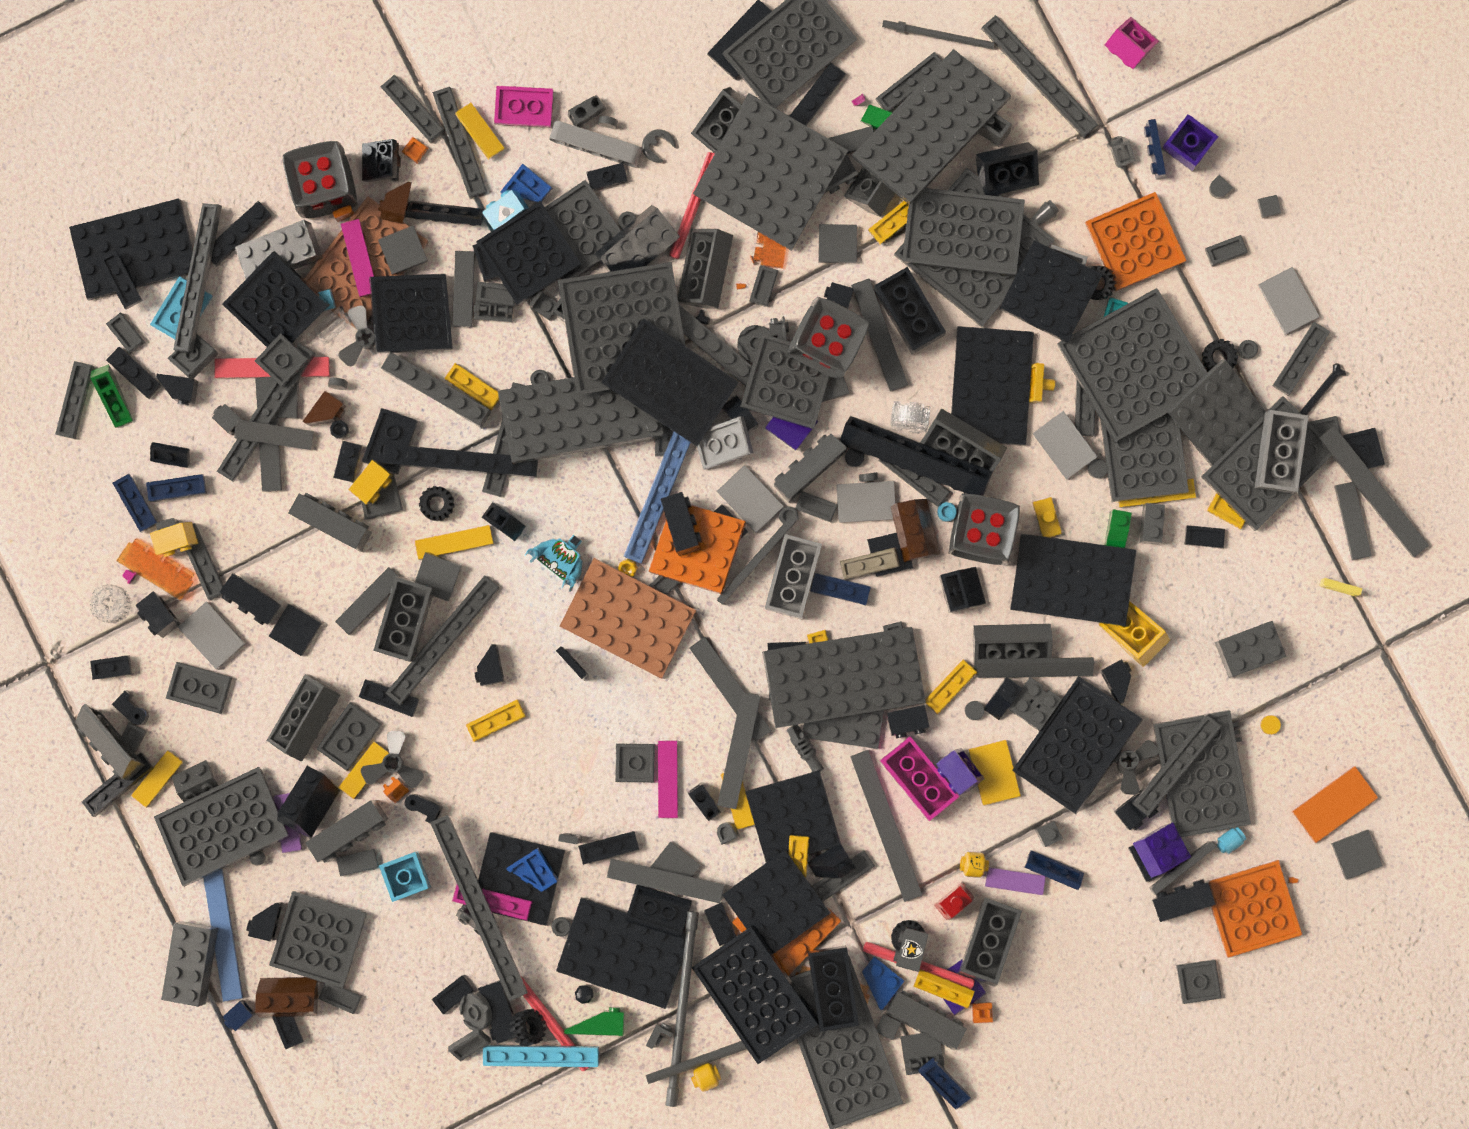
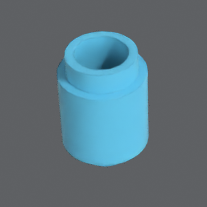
(1231, 840)

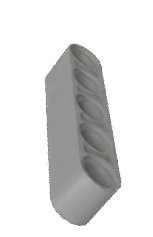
(595, 144)

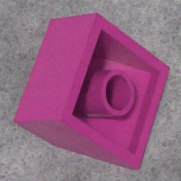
(1131, 42)

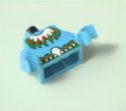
(560, 558)

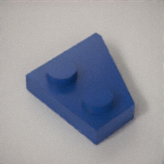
(528, 185)
(534, 870)
(881, 981)

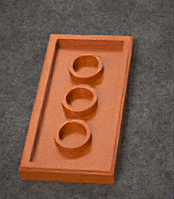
(1334, 804)

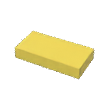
(1340, 587)

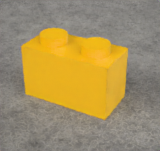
(371, 482)
(174, 538)

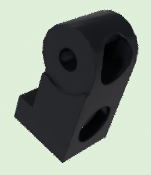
(129, 709)
(704, 801)
(418, 803)

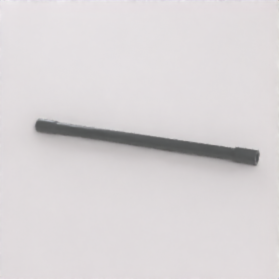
(691, 927)

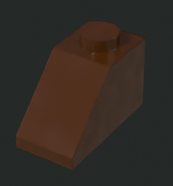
(395, 203)
(325, 410)

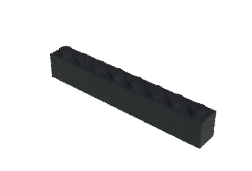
(915, 457)
(457, 461)

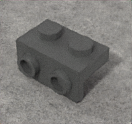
(845, 173)
(194, 781)

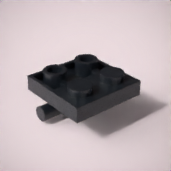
(380, 160)

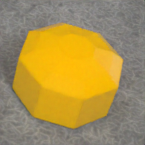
(628, 567)

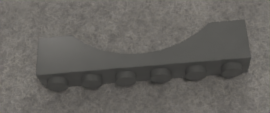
(436, 390)

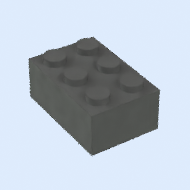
(1250, 649)

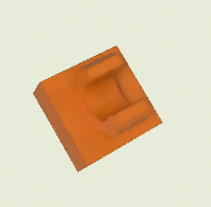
(395, 790)
(982, 1012)

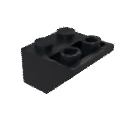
(962, 589)

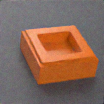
(415, 150)
(343, 213)

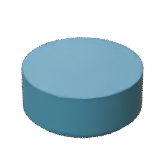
(946, 512)

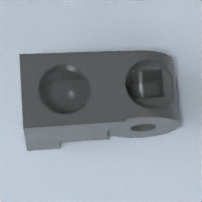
(586, 111)

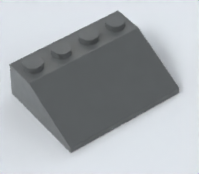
(718, 118)
(963, 441)

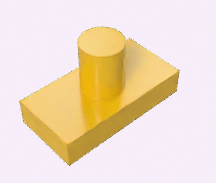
(1038, 383)
(1047, 517)

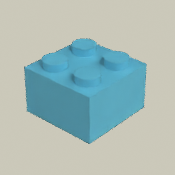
(405, 876)

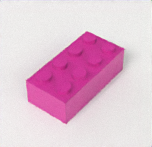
(919, 778)

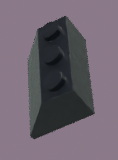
(1008, 169)
(308, 802)

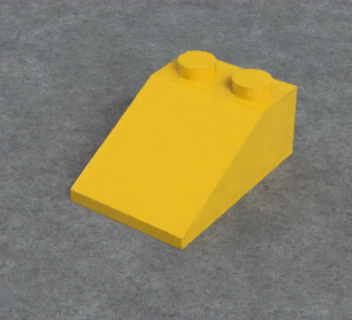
(1139, 637)

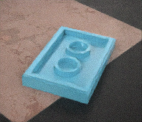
(169, 313)

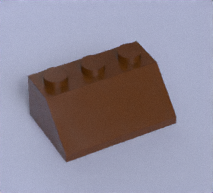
(915, 529)
(286, 997)

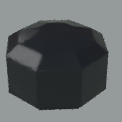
(339, 429)
(584, 994)

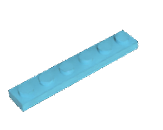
(541, 1056)

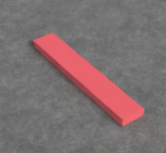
(250, 369)

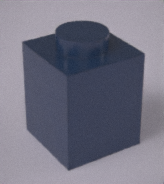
(238, 1016)

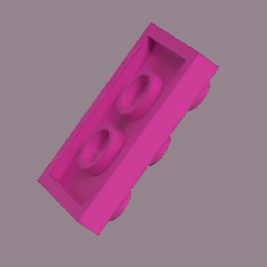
(523, 106)

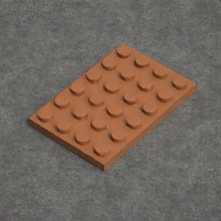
(335, 268)
(627, 618)

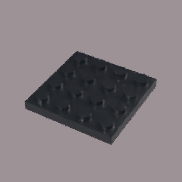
(528, 253)
(1050, 291)
(275, 301)
(410, 313)
(793, 808)
(503, 852)
(777, 901)

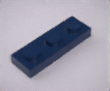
(1154, 149)
(176, 488)
(135, 503)
(840, 589)
(1054, 870)
(944, 1084)

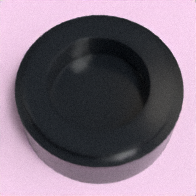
(854, 457)

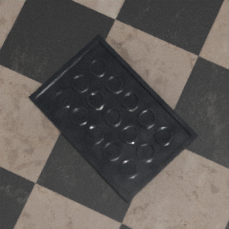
(148, 240)
(669, 382)
(993, 382)
(1073, 579)
(1077, 745)
(621, 954)
(755, 994)

